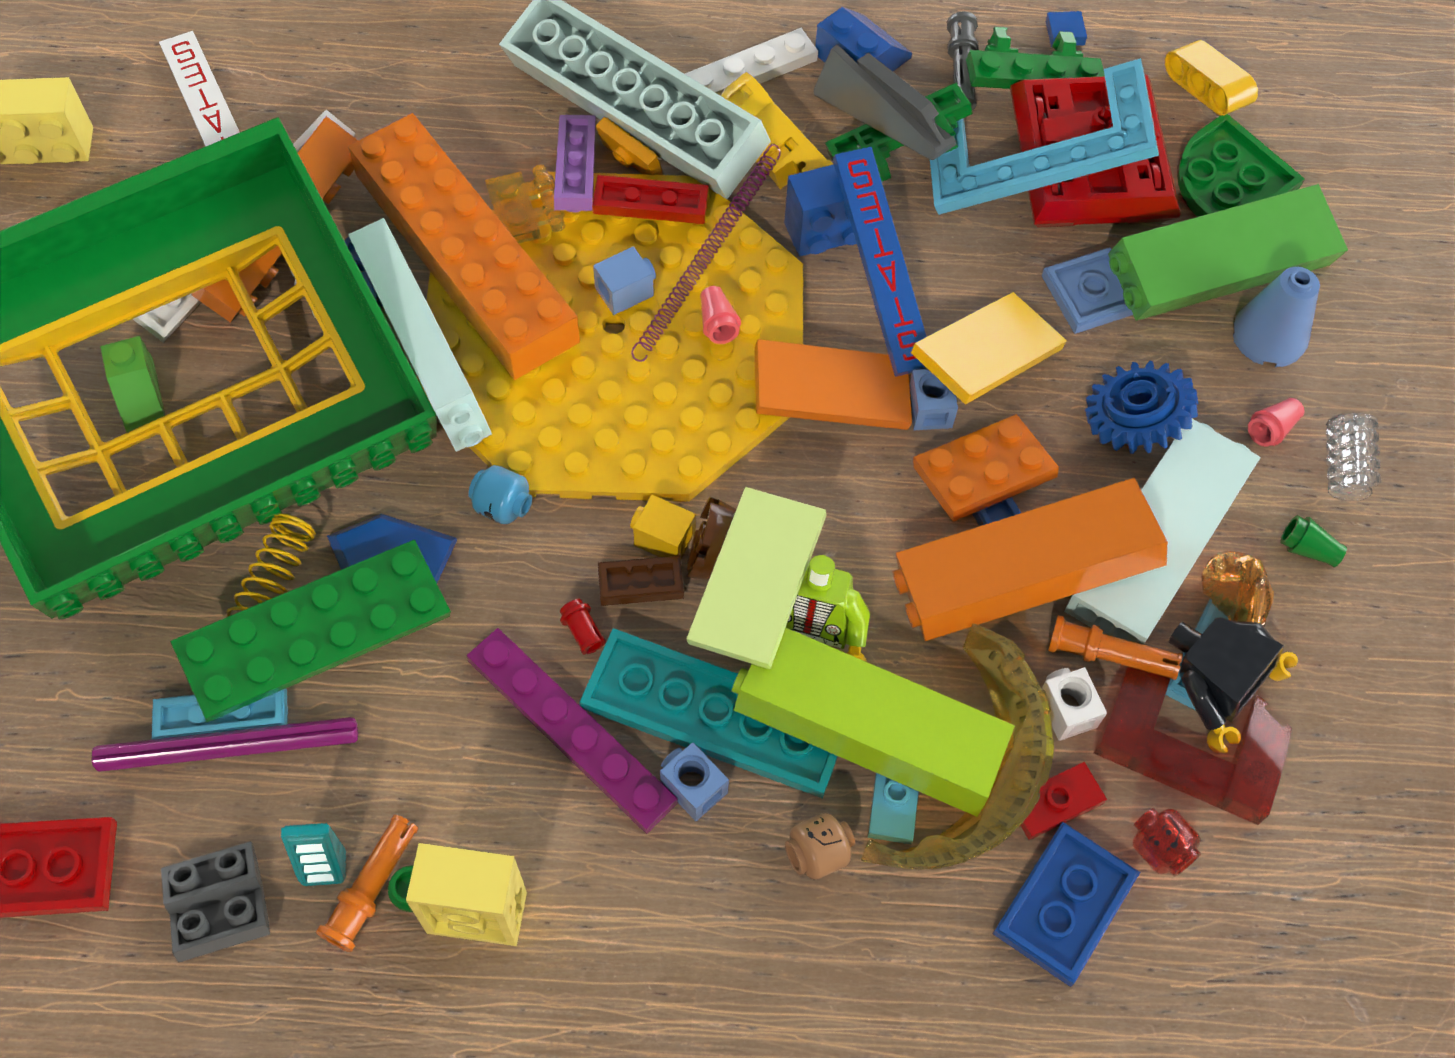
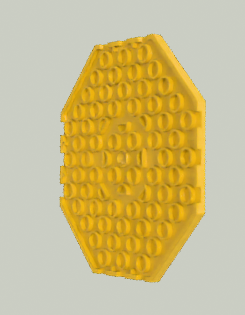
(624, 425)

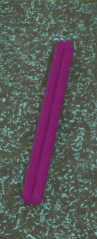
(224, 744)

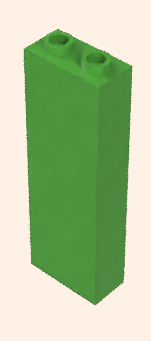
(1225, 251)

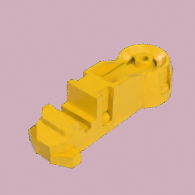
(796, 150)

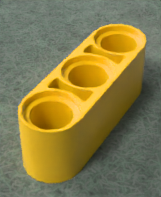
(1211, 77)

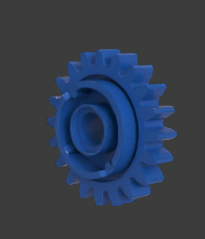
(1142, 407)

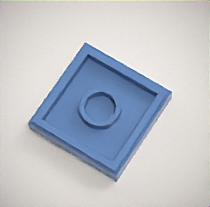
(1087, 291)

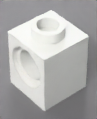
(1068, 719)

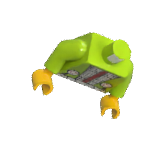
(830, 608)

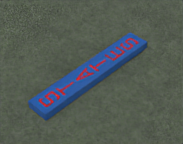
(881, 257)

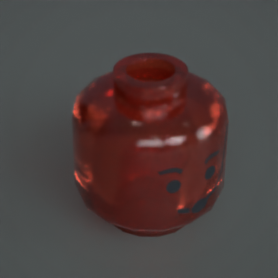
(1166, 841)

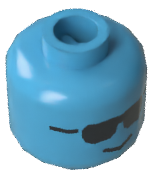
(500, 494)

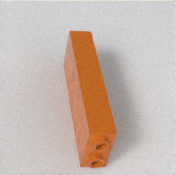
(1030, 559)

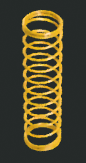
(286, 534)

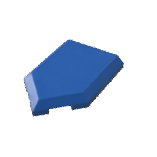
(384, 533)

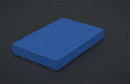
(1066, 904)

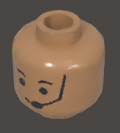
(820, 846)

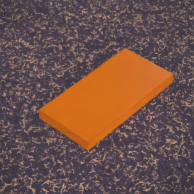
(830, 385)

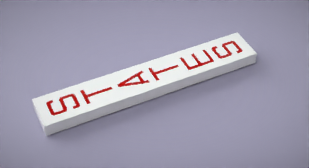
(199, 88)

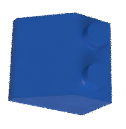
(858, 37)

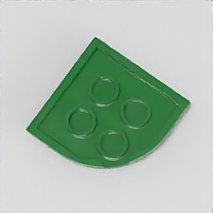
(1230, 168)

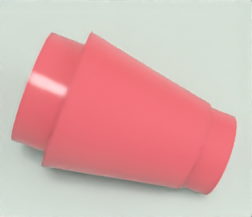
(718, 316)
(1273, 423)

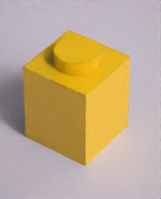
(663, 528)

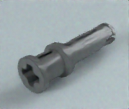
(958, 48)

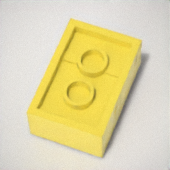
(467, 894)

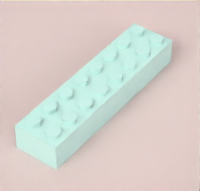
(638, 93)

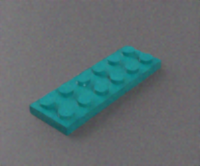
(695, 703)

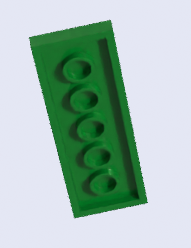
(309, 630)

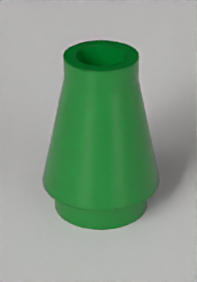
(1312, 541)

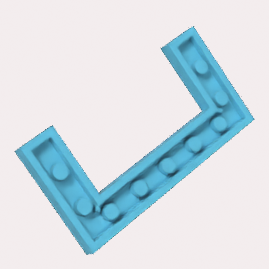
(1128, 141)

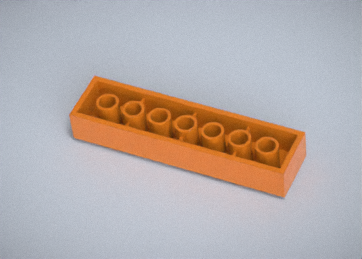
(465, 246)

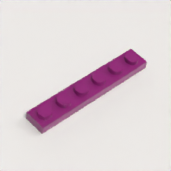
(572, 730)

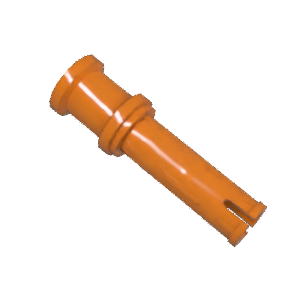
(1093, 644)
(357, 902)

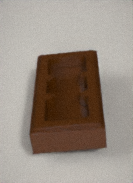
(640, 580)

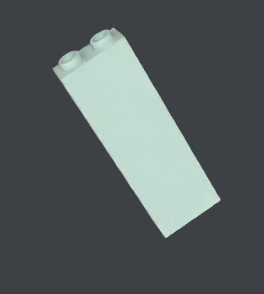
(420, 335)
(1189, 499)

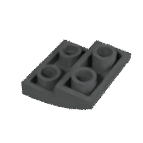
(215, 901)

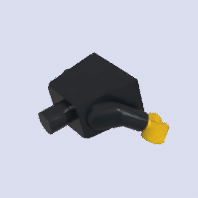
(1226, 670)

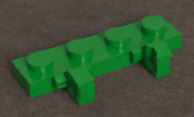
(1004, 66)
(950, 105)

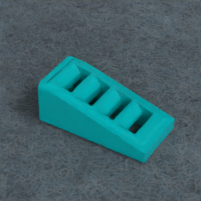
(315, 854)

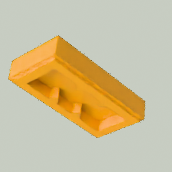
(628, 149)

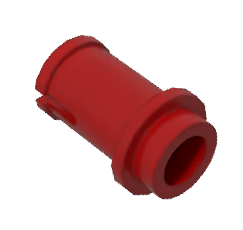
(577, 617)

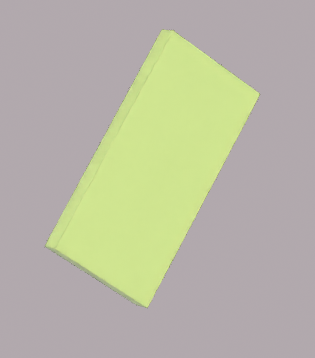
(757, 577)

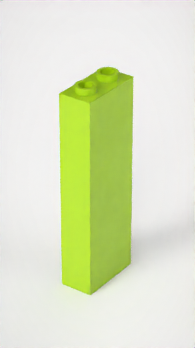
(877, 720)

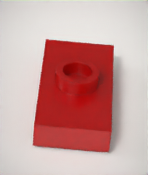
(1064, 799)

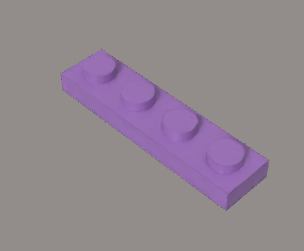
(575, 163)

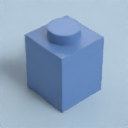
(624, 280)

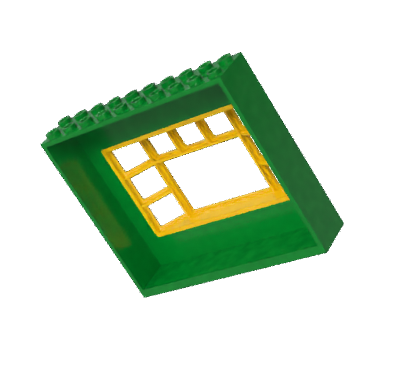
(139, 250)

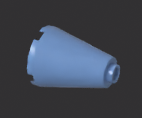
(1279, 319)

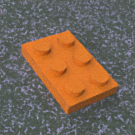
(985, 467)

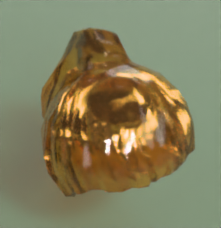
(1238, 586)

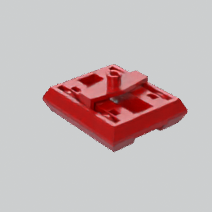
(1073, 107)

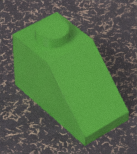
(133, 382)

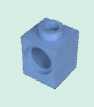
(928, 411)
(699, 798)

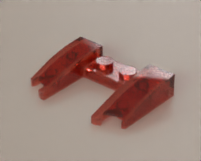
(1238, 787)

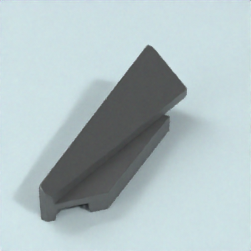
(882, 101)

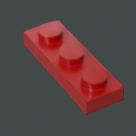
(650, 199)

